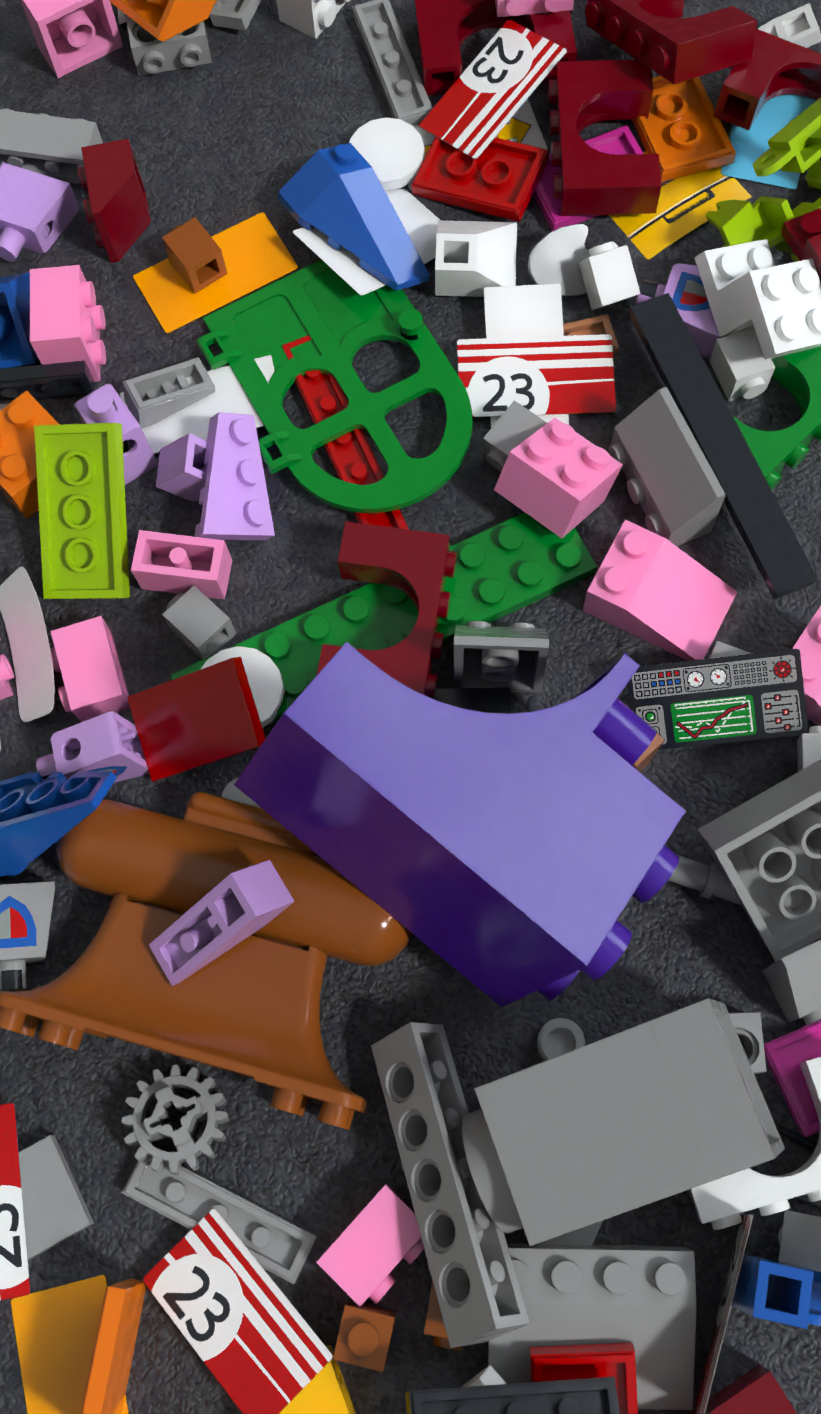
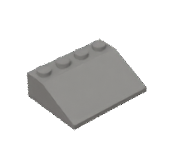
(774, 860)
(608, 1298)

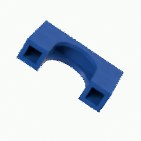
(778, 1292)

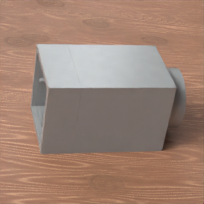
(618, 1124)

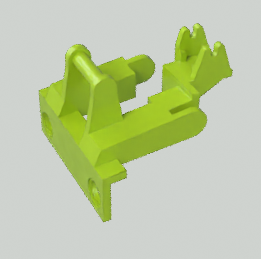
(793, 150)

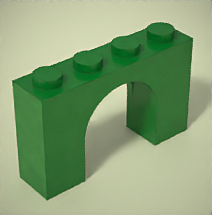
(788, 447)

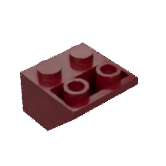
(115, 196)

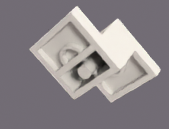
(753, 292)

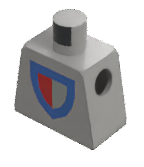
(23, 930)

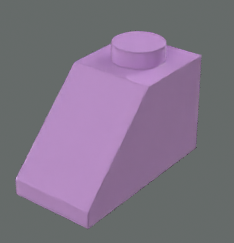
(183, 467)

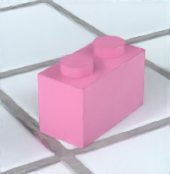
(179, 561)
(89, 669)
(373, 1247)

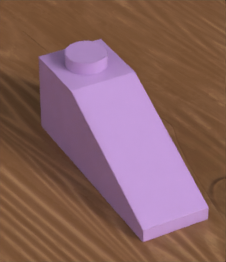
(221, 920)

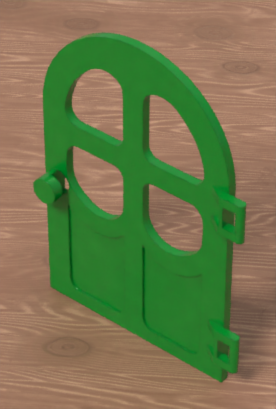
(339, 323)

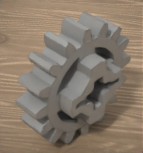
(194, 1109)

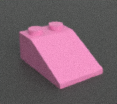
(658, 593)

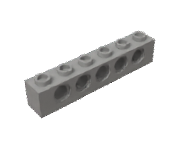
(460, 1240)

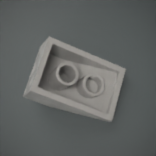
(500, 656)

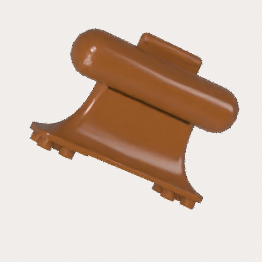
(248, 1007)

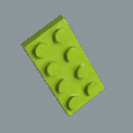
(82, 511)

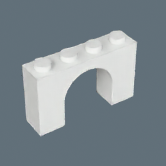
(746, 1190)

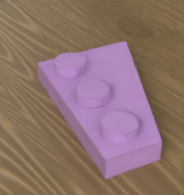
(235, 485)

